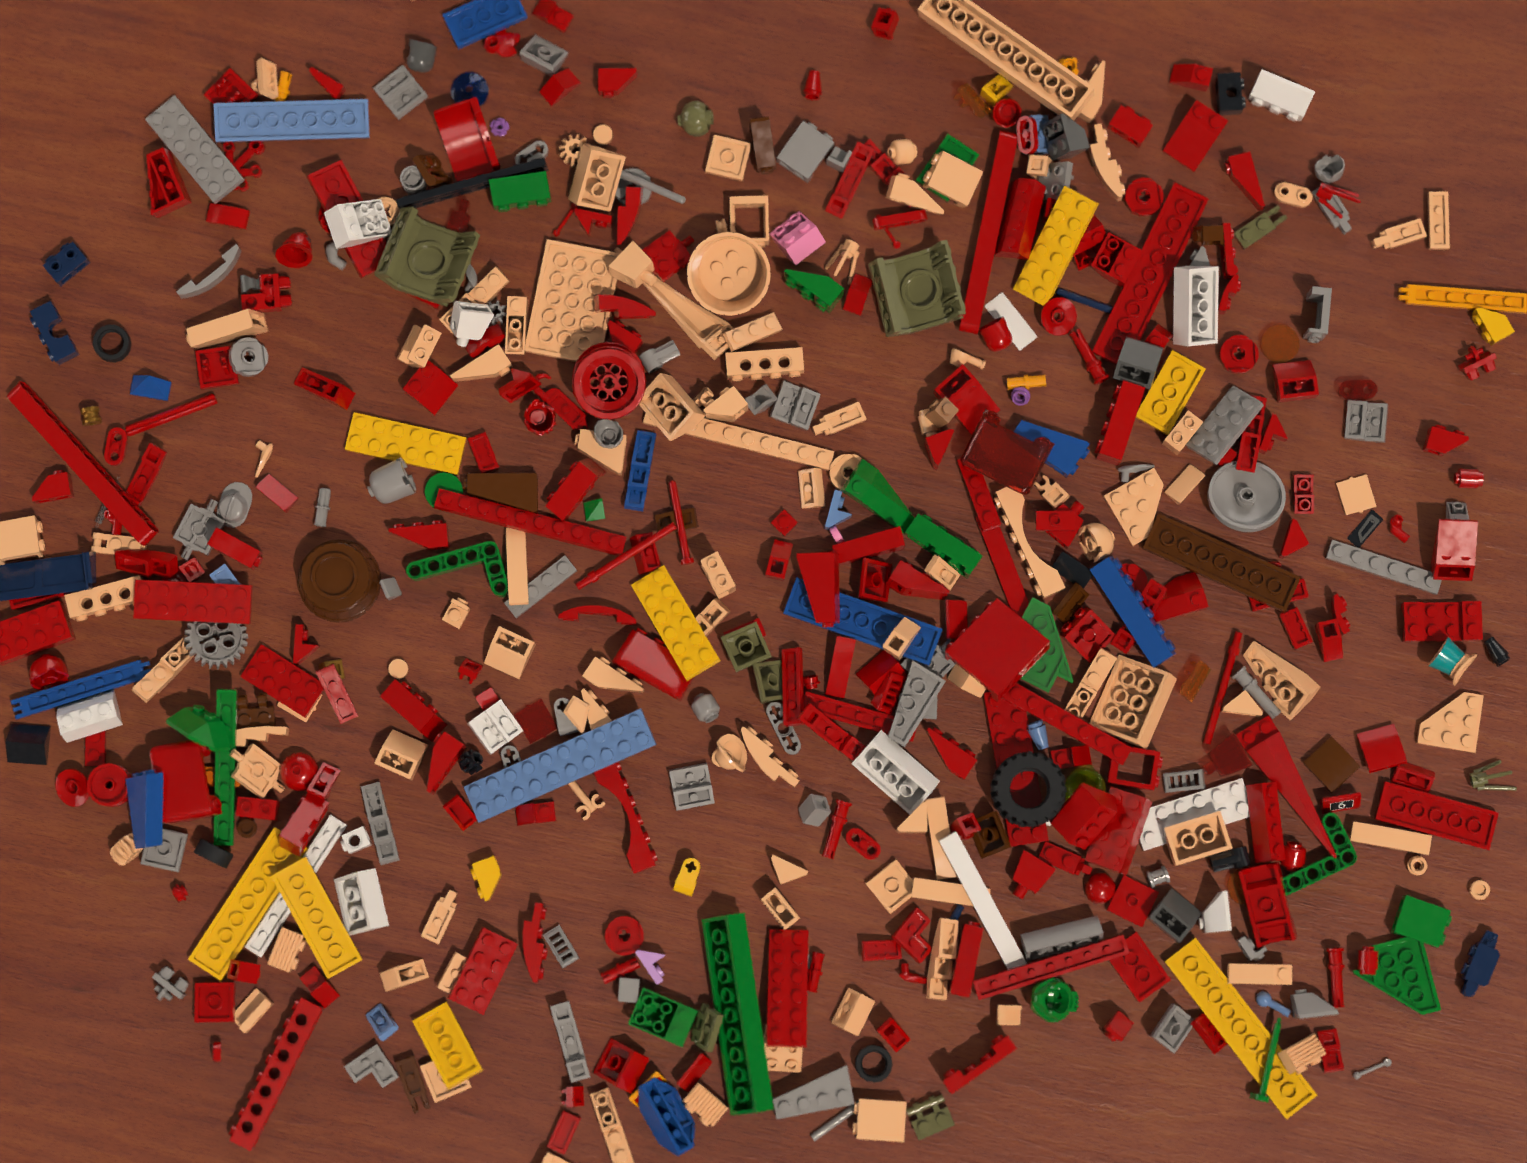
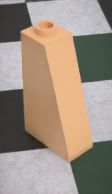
(227, 328)

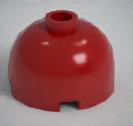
(48, 671)
(298, 771)

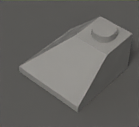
(1309, 1005)

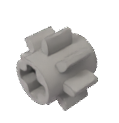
(498, 317)

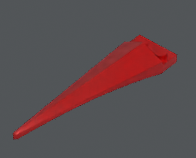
(1270, 754)

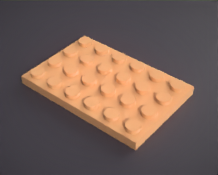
(564, 305)

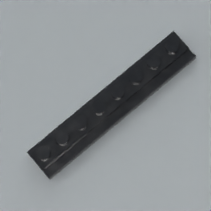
(469, 185)

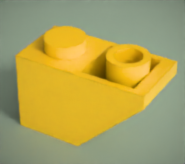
(1493, 325)
(488, 876)

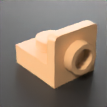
(456, 612)

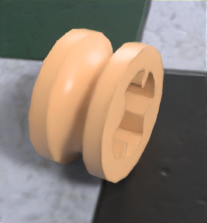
(721, 226)

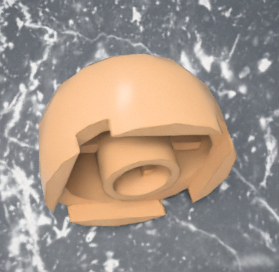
(1096, 541)

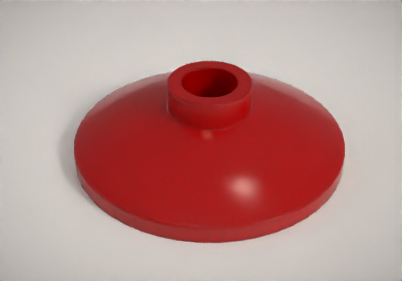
(1066, 316)
(67, 790)

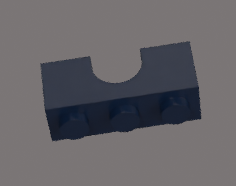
(45, 318)

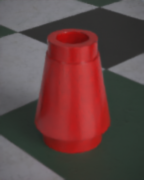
(813, 86)

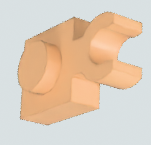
(703, 397)
(1054, 494)

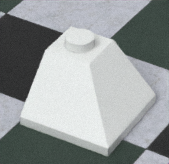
(1216, 915)

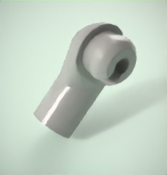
(333, 258)

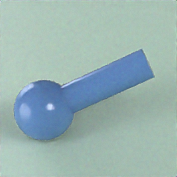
(1264, 999)

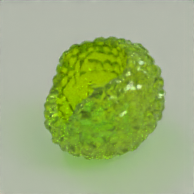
(1085, 776)

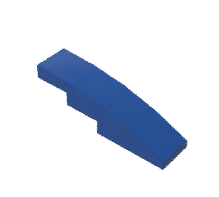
(640, 470)

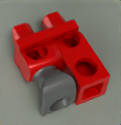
(270, 293)

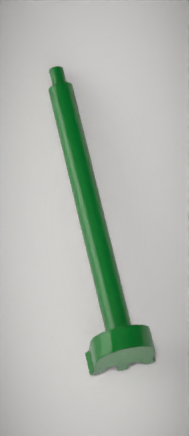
(1268, 1066)

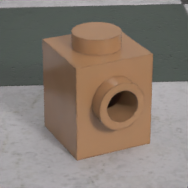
(941, 412)

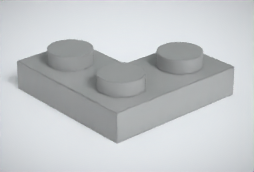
(375, 1062)

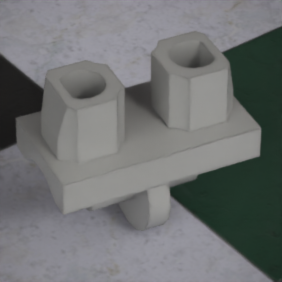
(163, 978)

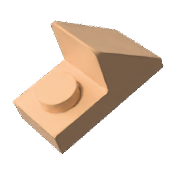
(942, 572)

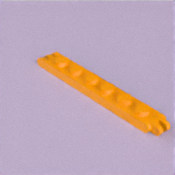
(1464, 298)

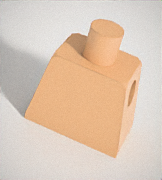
(633, 267)

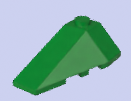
(873, 492)

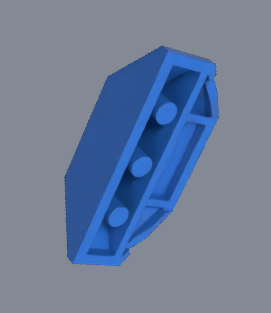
(667, 1116)

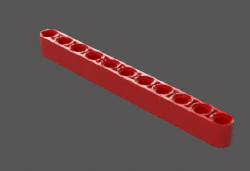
(988, 232)
(82, 463)

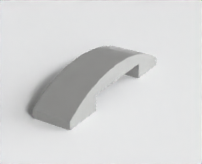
(231, 258)
(570, 1041)

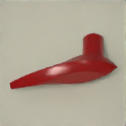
(910, 977)

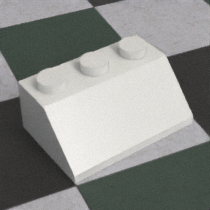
(1281, 96)
(88, 716)
(361, 901)

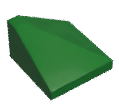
(594, 510)

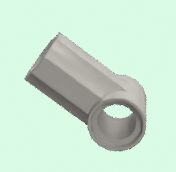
(655, 358)

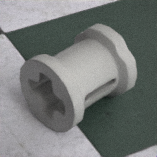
(1164, 878)

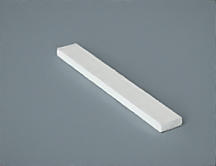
(982, 901)
(279, 910)

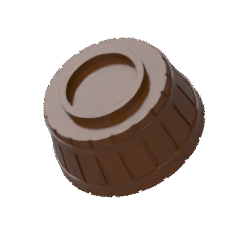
(339, 580)

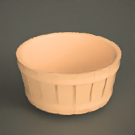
(728, 273)

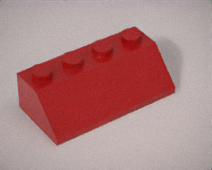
(1020, 219)

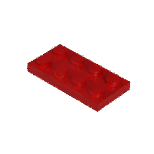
(283, 681)
(482, 971)

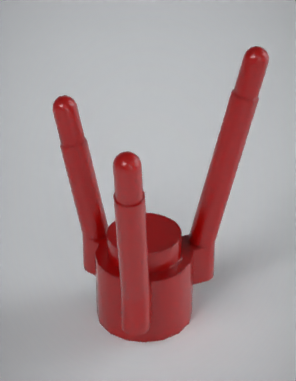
(1326, 192)

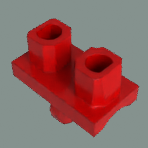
(1476, 359)

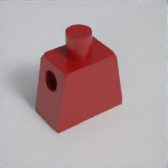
(1066, 537)
(1030, 874)

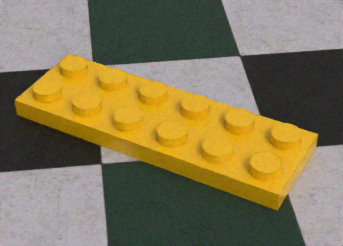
(1056, 246)
(399, 440)
(675, 623)
(316, 917)

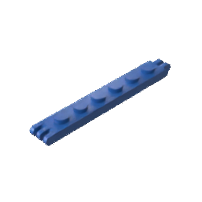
(80, 689)

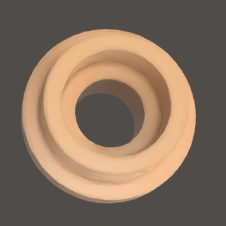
(1423, 865)

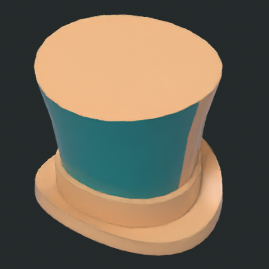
(1451, 660)

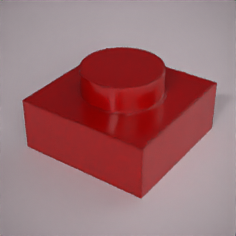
(784, 523)

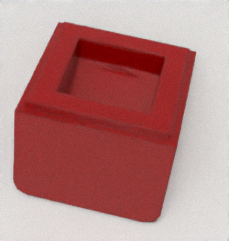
(487, 698)

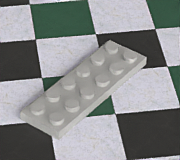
(194, 149)

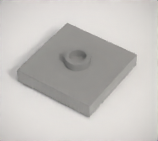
(169, 854)

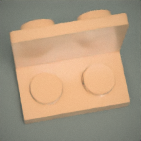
(782, 1058)

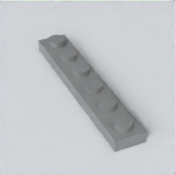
(1382, 567)

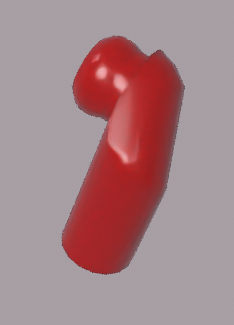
(116, 525)

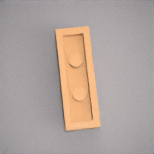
(1438, 220)
(752, 332)

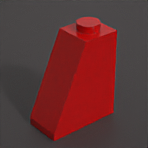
(235, 549)

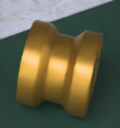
(91, 416)

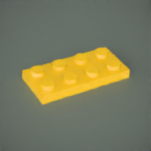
(1170, 392)
(447, 1045)

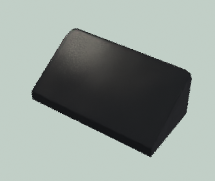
(1072, 570)

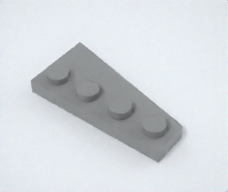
(917, 696)

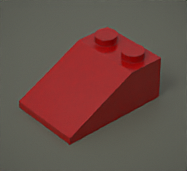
(1195, 135)
(444, 757)

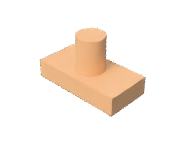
(267, 79)

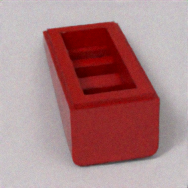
(333, 87)
(884, 703)

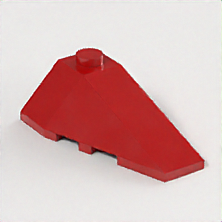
(1183, 597)

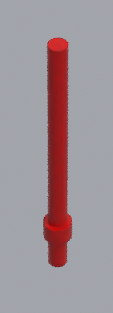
(594, 576)
(1233, 651)

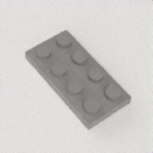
(1224, 425)

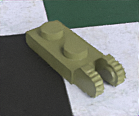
(1258, 228)

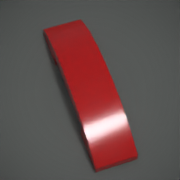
(850, 180)
(146, 474)
(1153, 596)
(573, 614)
(830, 732)

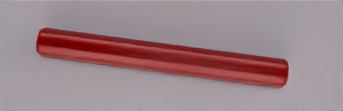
(171, 415)

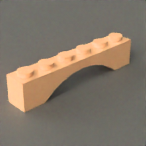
(1045, 577)

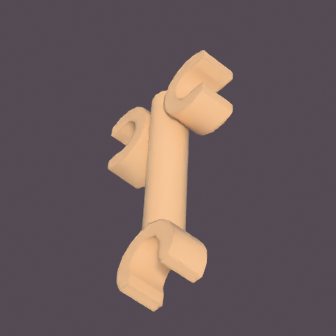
(590, 805)

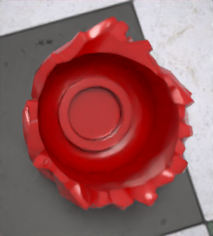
(539, 418)

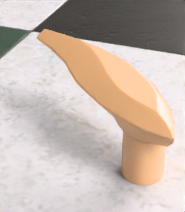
(266, 452)

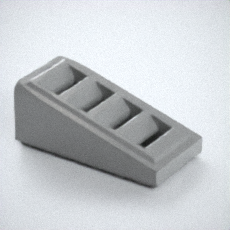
(1201, 780)
(568, 961)

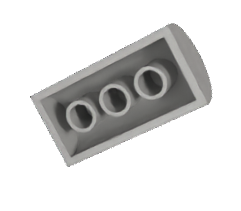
(1061, 938)

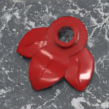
(503, 43)

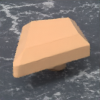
(577, 712)

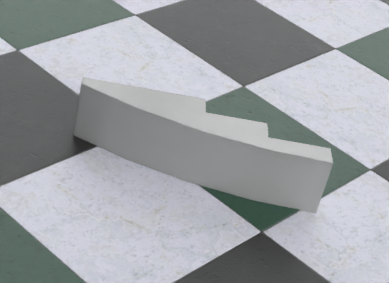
(380, 823)

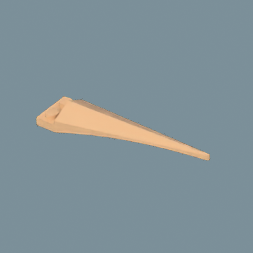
(698, 323)

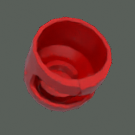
(996, 335)

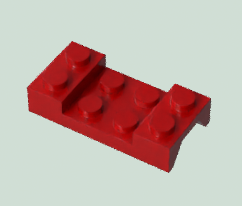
(1442, 619)
(1267, 904)
(1001, 1047)

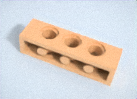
(773, 356)
(76, 600)

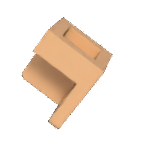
(1038, 166)
(1008, 1014)

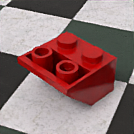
(1089, 244)
(1115, 259)
(1295, 381)

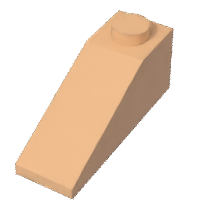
(911, 194)
(486, 366)
(1260, 974)

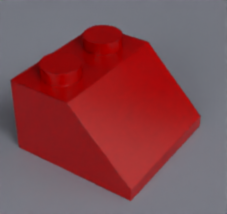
(430, 387)
(621, 1065)

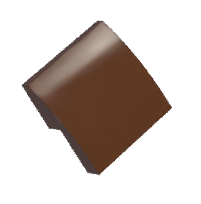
(1331, 764)

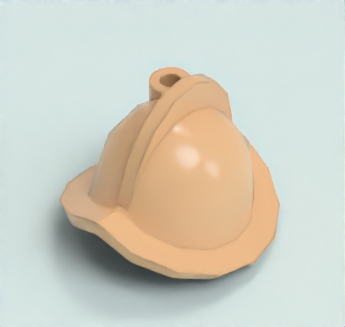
(730, 753)

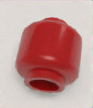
(1295, 856)

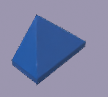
(150, 387)

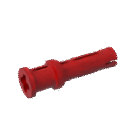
(1093, 364)
(838, 820)
(1336, 966)

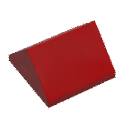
(937, 445)
(873, 580)
(876, 671)

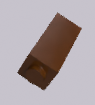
(763, 145)

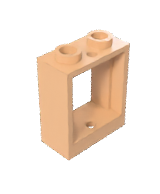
(751, 202)

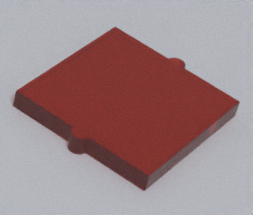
(536, 721)

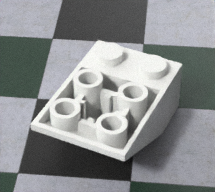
(357, 222)

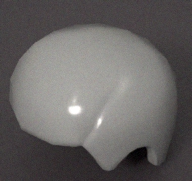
(1329, 168)
(608, 433)

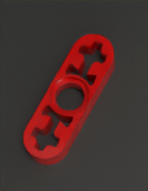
(900, 219)

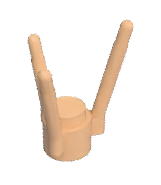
(847, 250)

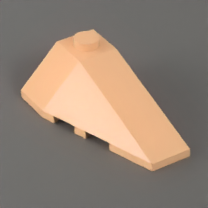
(1286, 683)

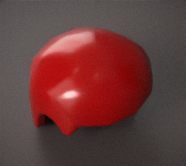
(1006, 112)
(1100, 888)

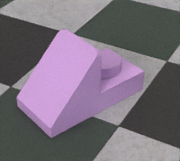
(648, 960)

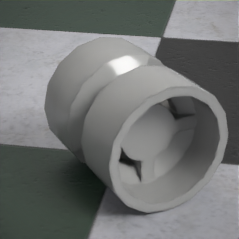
(412, 180)

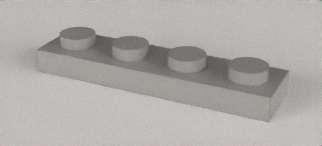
(544, 584)

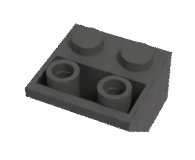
(1064, 138)
(1138, 362)
(1174, 915)

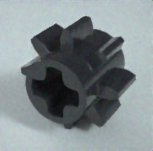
(471, 762)

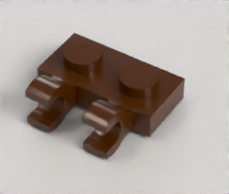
(255, 716)

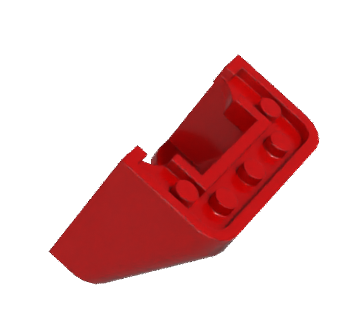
(184, 781)

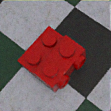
(1087, 633)

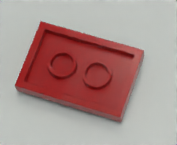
(1140, 969)

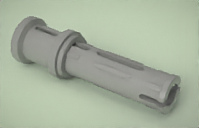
(1250, 685)

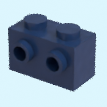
(66, 263)

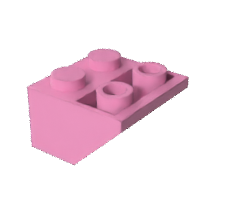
(797, 237)

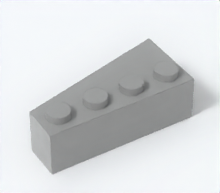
(821, 1094)

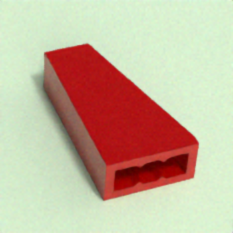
(870, 546)
(821, 581)
(966, 960)

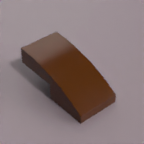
(689, 518)

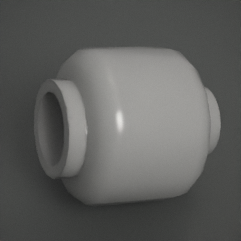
(705, 707)

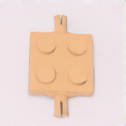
(256, 771)

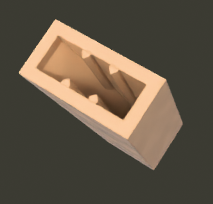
(609, 458)

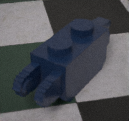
(1480, 964)

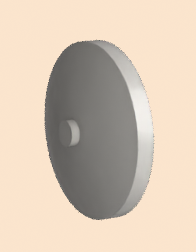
(1245, 498)

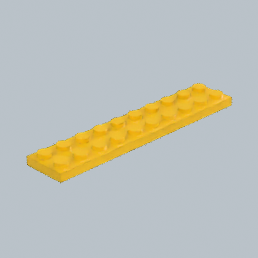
(1238, 1025)

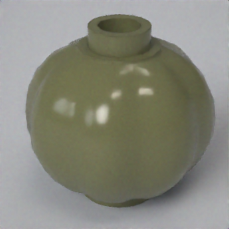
(696, 118)

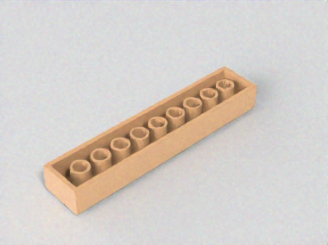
(1009, 54)

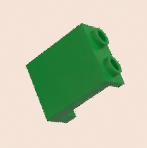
(1421, 921)

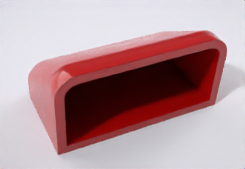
(652, 664)

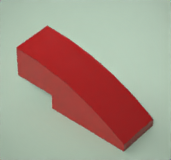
(628, 214)
(622, 307)
(147, 562)
(840, 667)

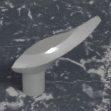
(472, 278)
(1132, 469)

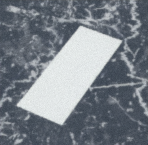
(1020, 330)

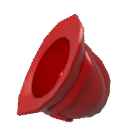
(295, 251)

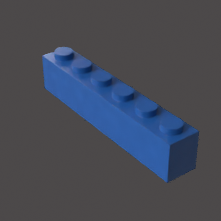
(1133, 611)

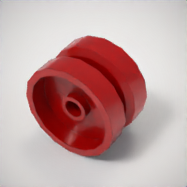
(98, 785)

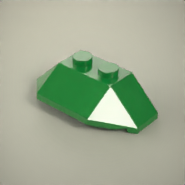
(201, 727)

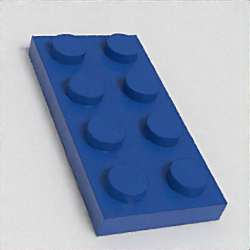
(482, 19)

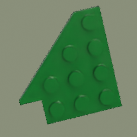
(1054, 661)
(1404, 975)

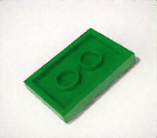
(957, 150)

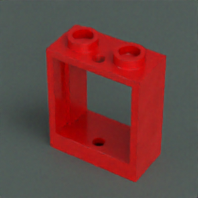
(1154, 779)

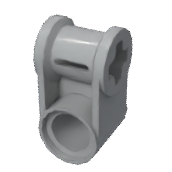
(564, 725)

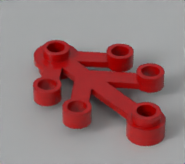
(243, 159)

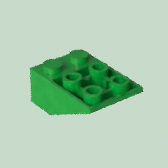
(818, 288)
(663, 1017)

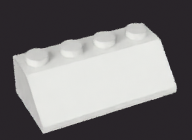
(1195, 305)
(895, 772)

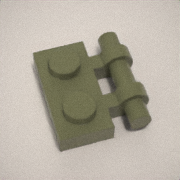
(706, 1028)
(933, 1122)

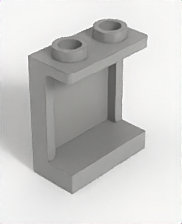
(805, 151)
(1323, 298)

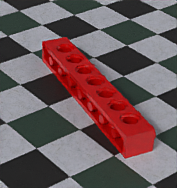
(249, 1139)

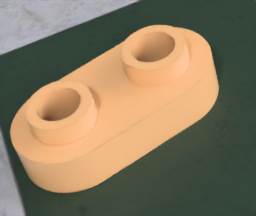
(1293, 195)

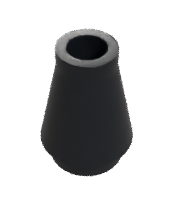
(1497, 652)

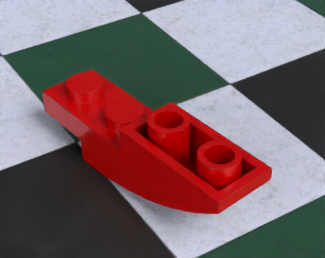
(534, 951)

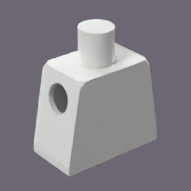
(469, 321)

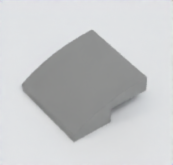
(400, 92)
(795, 405)
(1366, 421)
(691, 786)

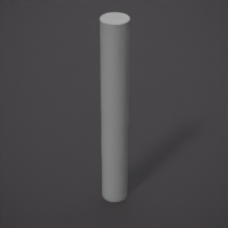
(833, 1123)

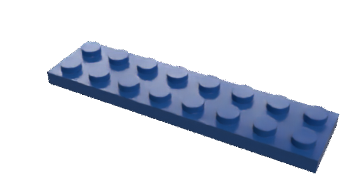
(866, 623)

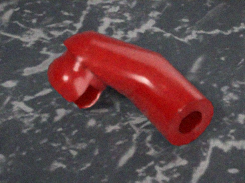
(1396, 528)

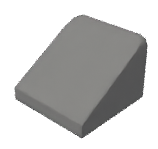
(390, 588)

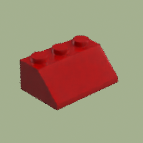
(1084, 815)

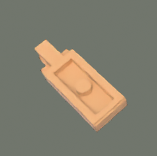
(1400, 235)
(840, 419)
(440, 918)

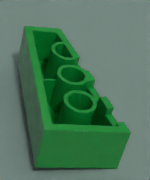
(939, 542)

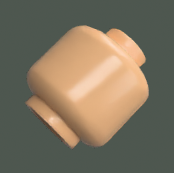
(902, 151)

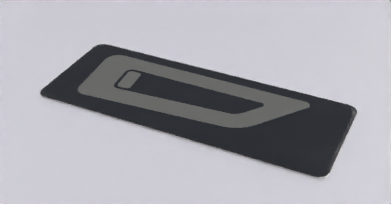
(1365, 528)

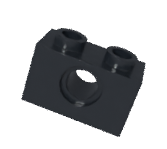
(1226, 104)

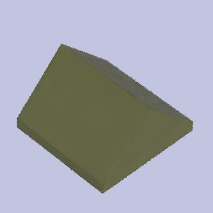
(746, 647)
(769, 680)

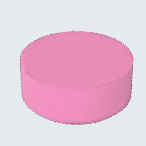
(836, 534)

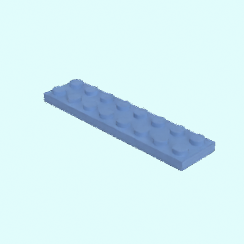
(291, 120)

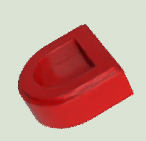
(217, 1051)

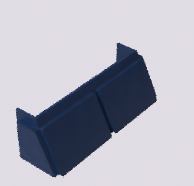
(47, 576)

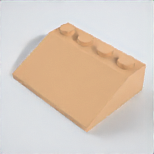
(1133, 701)

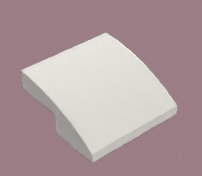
(495, 727)

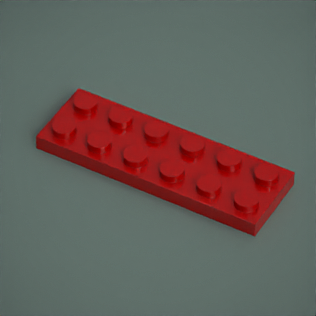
(334, 187)
(192, 601)
(1436, 816)
(787, 988)

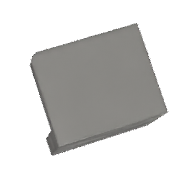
(838, 159)
(761, 400)
(814, 810)
(628, 990)

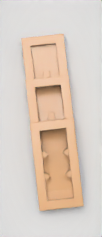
(517, 567)
(258, 734)
(939, 829)
(1391, 838)
(940, 891)
(941, 959)

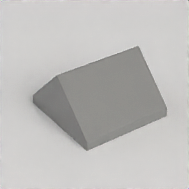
(543, 55)
(1172, 1028)

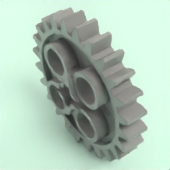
(222, 653)

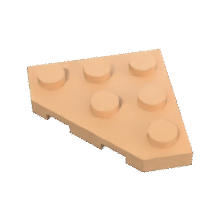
(1136, 505)
(1454, 724)

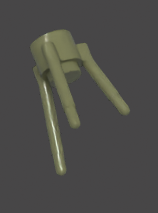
(1479, 779)

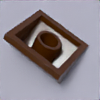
(992, 835)

